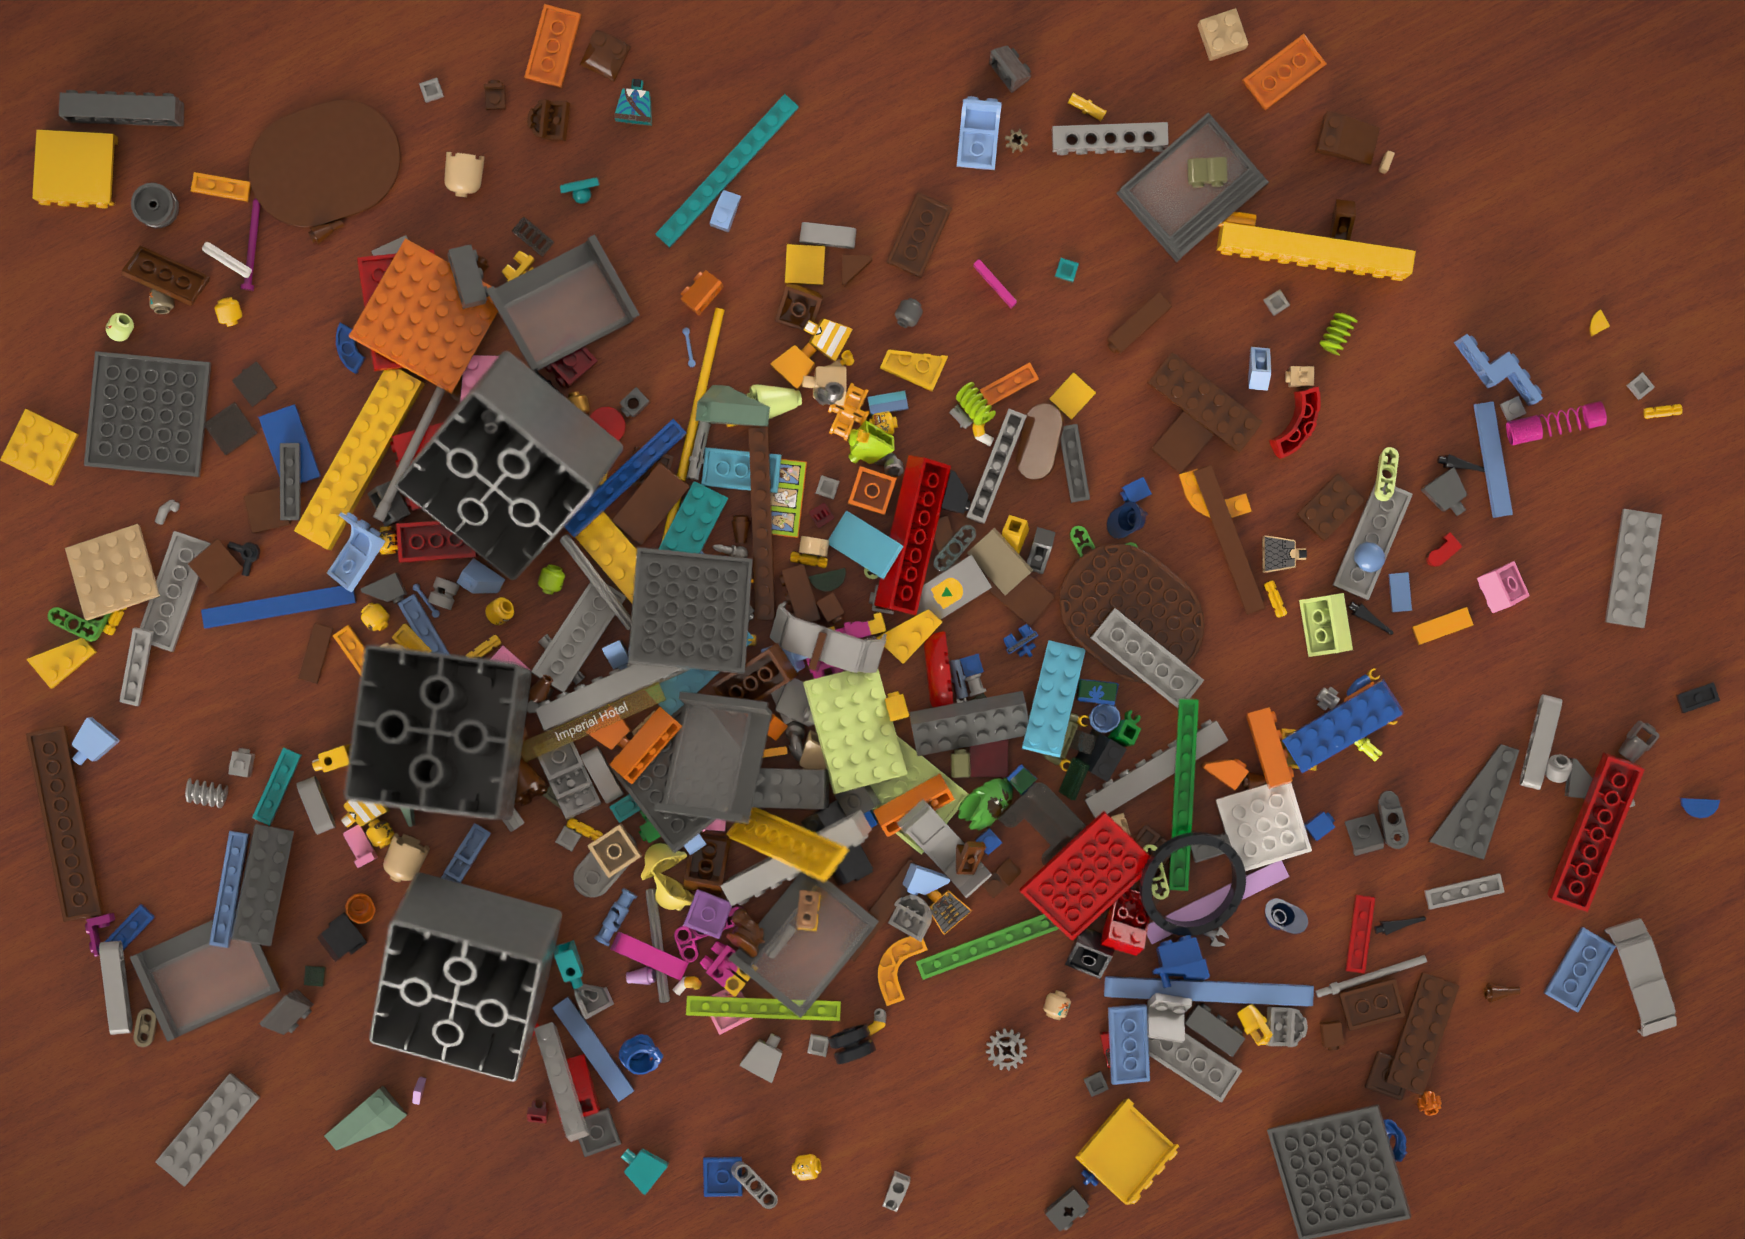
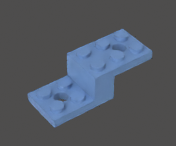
(1499, 369)

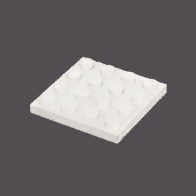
(1264, 825)

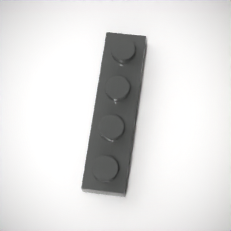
(1074, 464)
(290, 481)

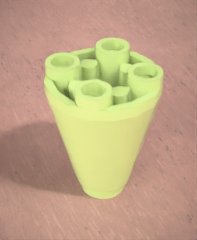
(777, 398)

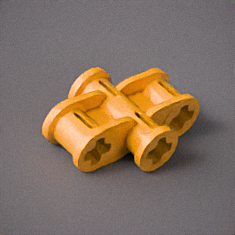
(846, 418)

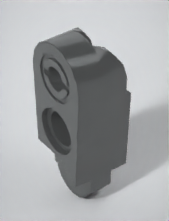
(1387, 804)

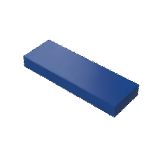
(132, 926)

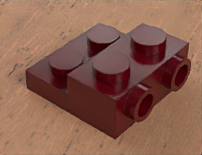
(572, 367)

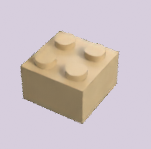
(1222, 34)
(614, 850)

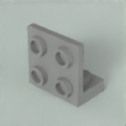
(794, 703)
(1167, 1017)

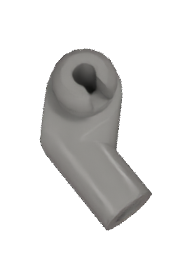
(163, 510)

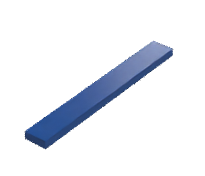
(625, 476)
(277, 606)

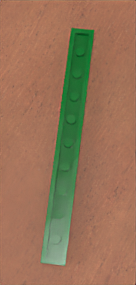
(1183, 790)

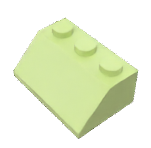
(1326, 625)

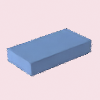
(1400, 592)

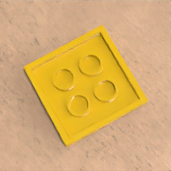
(39, 447)

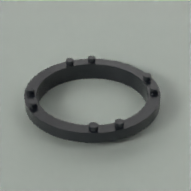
(1215, 918)

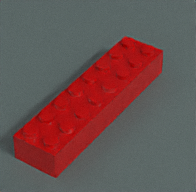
(915, 529)
(1595, 832)

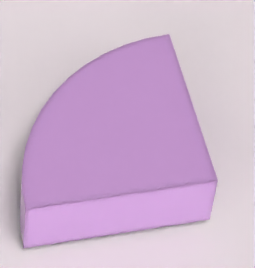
(418, 1090)

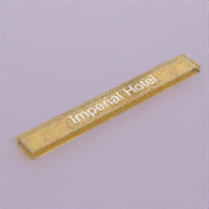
(592, 721)

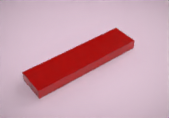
(1360, 933)

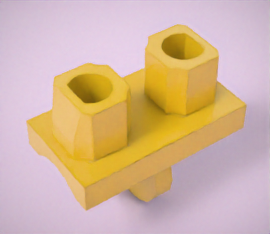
(524, 261)

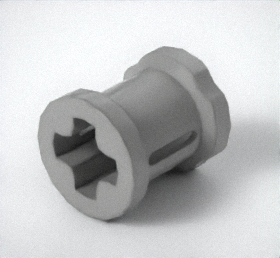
(975, 684)

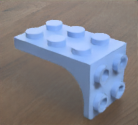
(978, 133)
(357, 553)

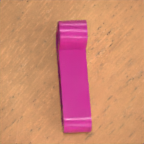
(695, 935)
(649, 956)

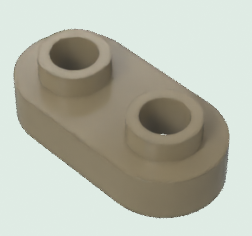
(144, 1026)

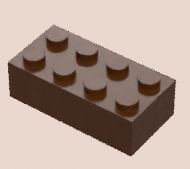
(761, 676)

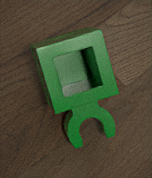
(1126, 731)
(647, 830)

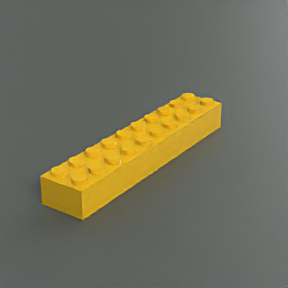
(1316, 251)
(359, 457)

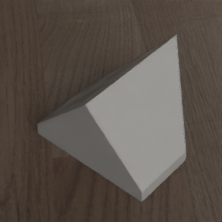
(592, 999)

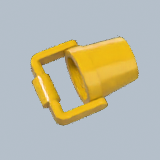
(1253, 1020)

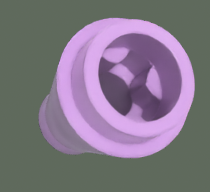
(641, 976)

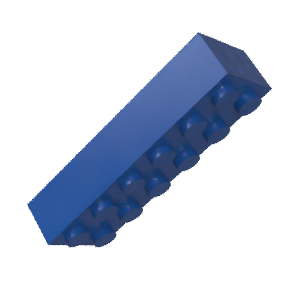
(1343, 726)

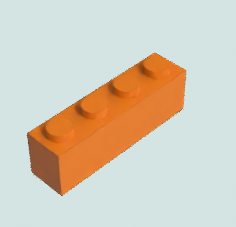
(645, 745)
(1269, 747)
(932, 791)

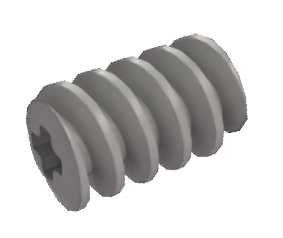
(206, 794)

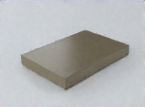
(1000, 561)

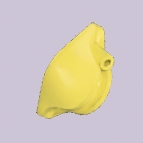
(659, 859)
(671, 893)

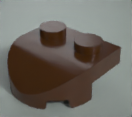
(549, 119)

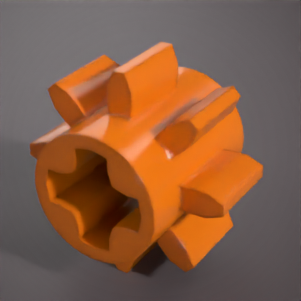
(1429, 1103)

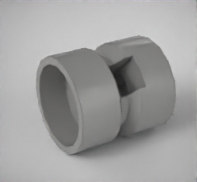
(443, 600)

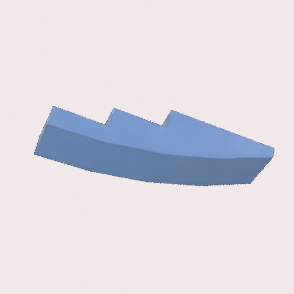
(466, 854)

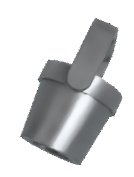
(1635, 747)

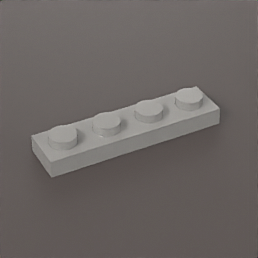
(136, 666)
(1464, 891)

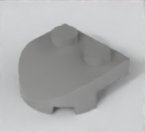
(912, 916)
(1286, 1026)

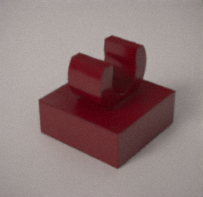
(821, 515)
(537, 1114)

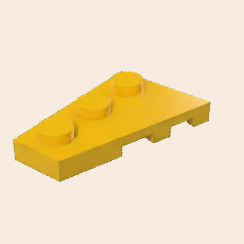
(915, 368)
(910, 635)
(61, 661)

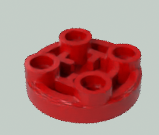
(610, 420)

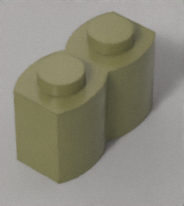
(1207, 171)
(960, 763)

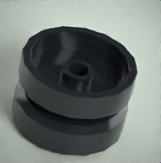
(852, 1045)

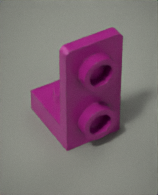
(91, 928)

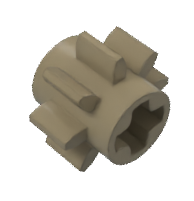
(1015, 146)

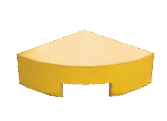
(1598, 323)

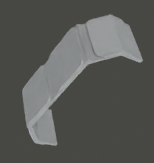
(839, 649)
(940, 845)
(1644, 976)

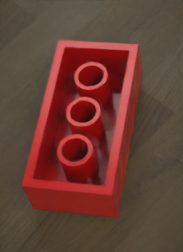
(430, 543)

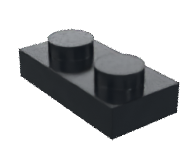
(1697, 697)

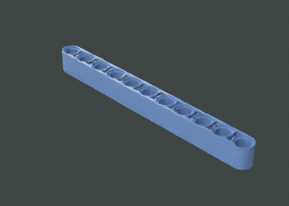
(1211, 991)

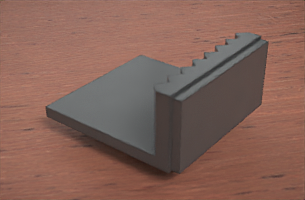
(857, 799)
(1364, 834)

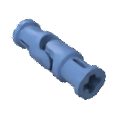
(613, 920)

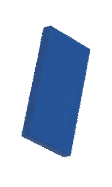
(287, 427)

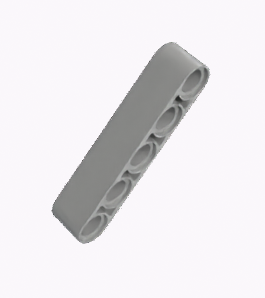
(1540, 742)
(115, 987)

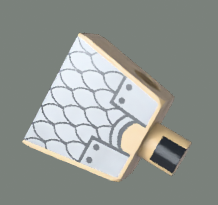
(1280, 553)

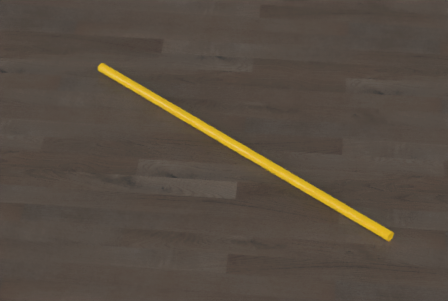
(693, 424)

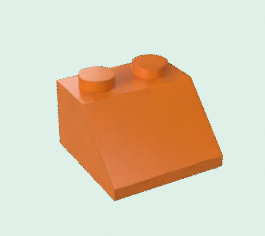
(701, 292)
(1227, 771)

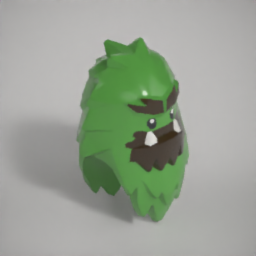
(986, 803)

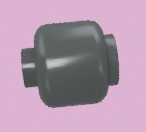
(908, 313)

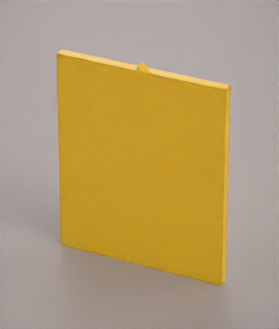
(1072, 395)

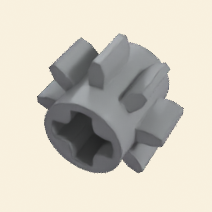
(1327, 698)

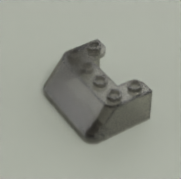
(1047, 815)

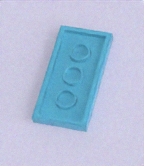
(732, 469)
(865, 544)

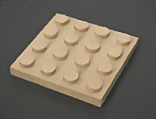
(112, 572)

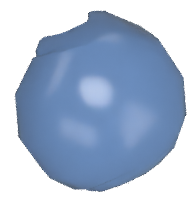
(1369, 557)
(1104, 718)

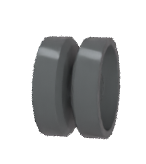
(165, 210)

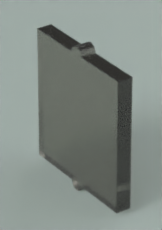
(254, 384)

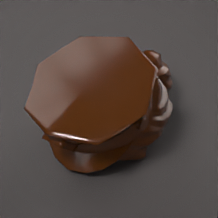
(746, 933)

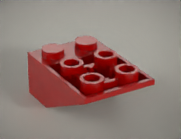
(1126, 924)
(583, 1085)

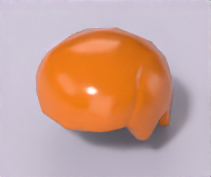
(360, 908)

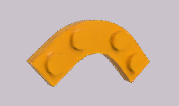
(1237, 505)
(890, 963)

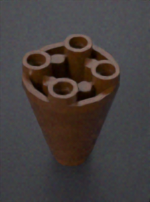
(528, 784)

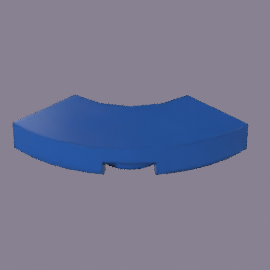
(347, 349)

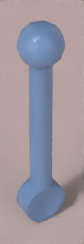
(691, 362)
(435, 613)

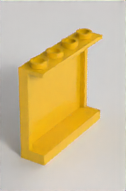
(74, 168)
(1127, 1152)

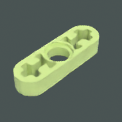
(1392, 468)
(1164, 884)

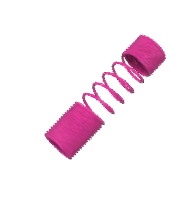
(1531, 429)

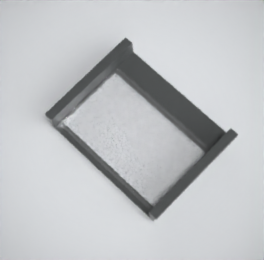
(1177, 211)
(564, 304)
(716, 757)
(802, 963)
(201, 982)

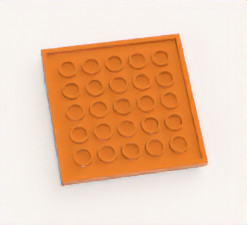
(420, 318)

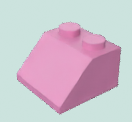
(1503, 587)

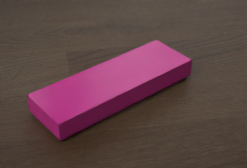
(995, 283)

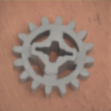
(998, 1059)

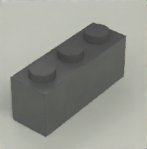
(467, 276)
(1215, 1029)

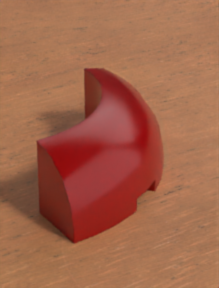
(1301, 425)
(938, 670)

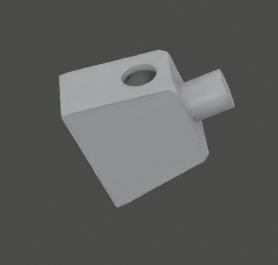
(763, 1058)

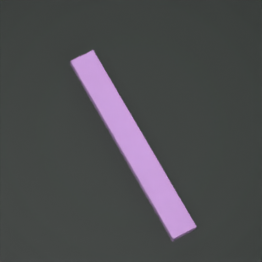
(1204, 906)

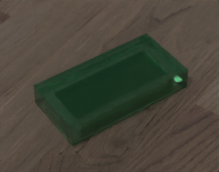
(1074, 778)

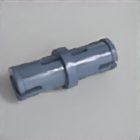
(961, 692)

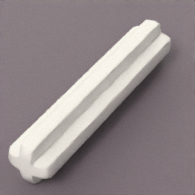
(226, 259)

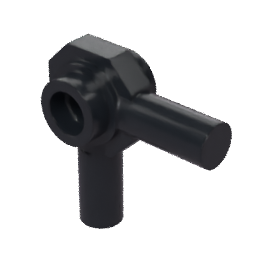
(249, 552)

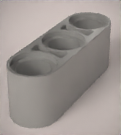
(827, 235)
(602, 774)
(316, 805)
(762, 1189)

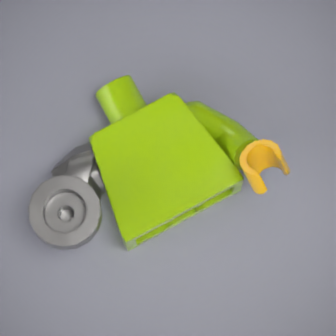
(876, 447)

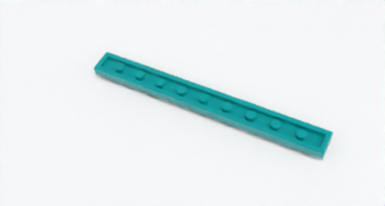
(727, 170)

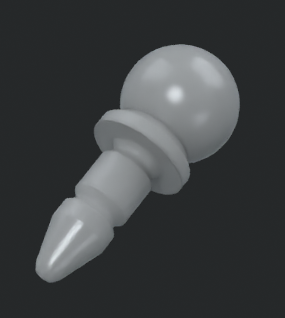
(733, 551)

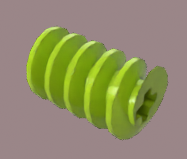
(1337, 332)
(973, 405)

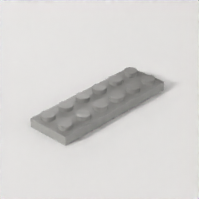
(1376, 525)
(1633, 568)
(176, 589)
(576, 638)
(1146, 658)
(1196, 1065)
(207, 1129)

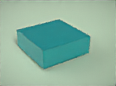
(1066, 269)

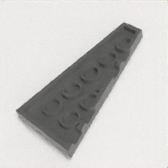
(1475, 814)

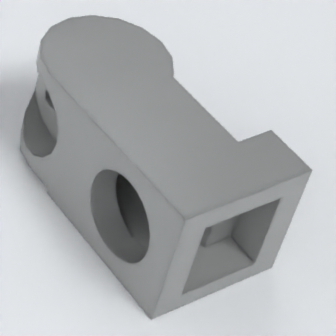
(896, 1191)

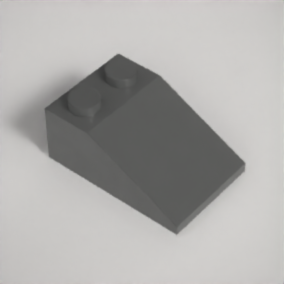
(1009, 68)
(288, 1013)

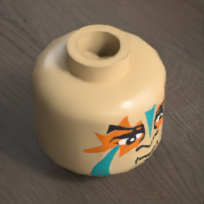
(1057, 1005)

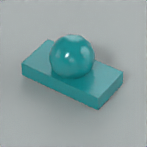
(581, 191)

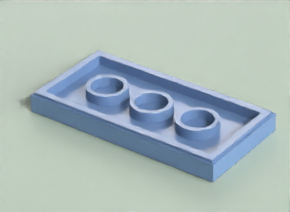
(1579, 969)
(1128, 1044)

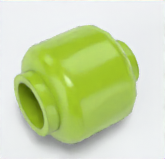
(551, 579)

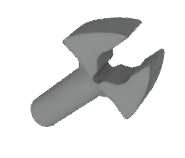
(1212, 934)

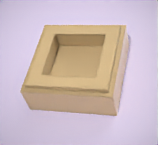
(1386, 161)

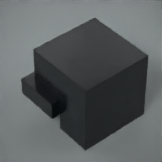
(852, 866)
(341, 937)

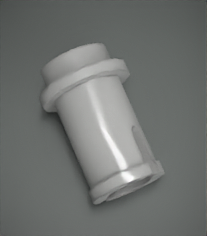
(489, 417)
(961, 417)

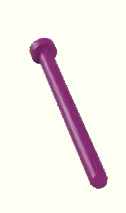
(252, 245)

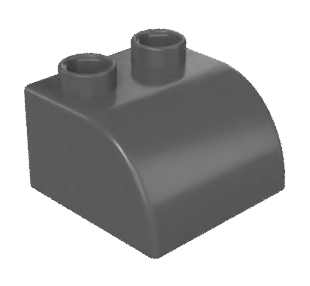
(515, 485)
(438, 732)
(464, 976)

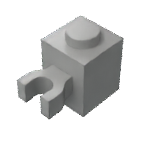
(241, 763)

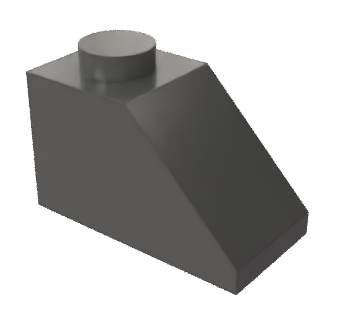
(1040, 549)
(387, 589)
(1578, 781)

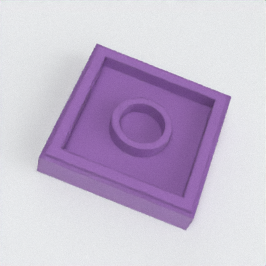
(708, 914)

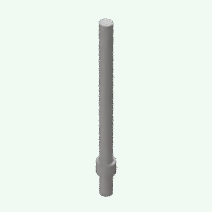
(1335, 987)

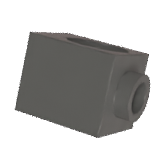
(634, 394)

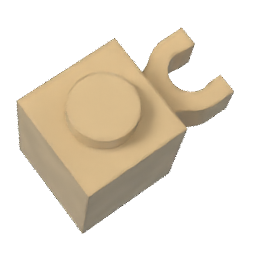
(1300, 376)

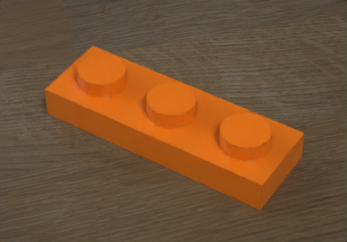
(1009, 384)

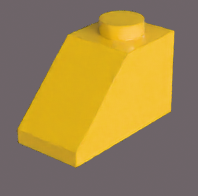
(896, 706)

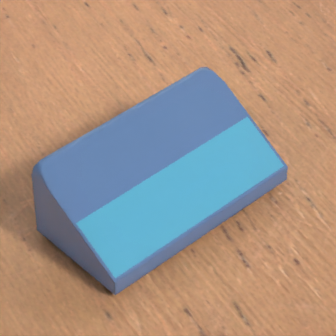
(888, 402)

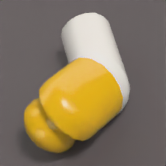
(979, 434)
(687, 982)

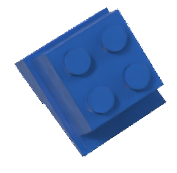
(1181, 960)

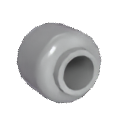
(1558, 768)

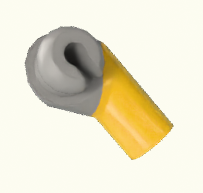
(879, 1021)

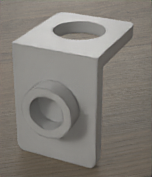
(872, 600)

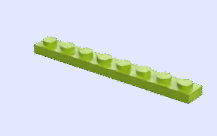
(758, 1008)

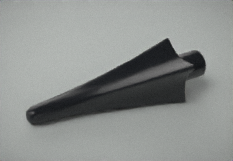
(1451, 461)
(1362, 612)
(1388, 927)

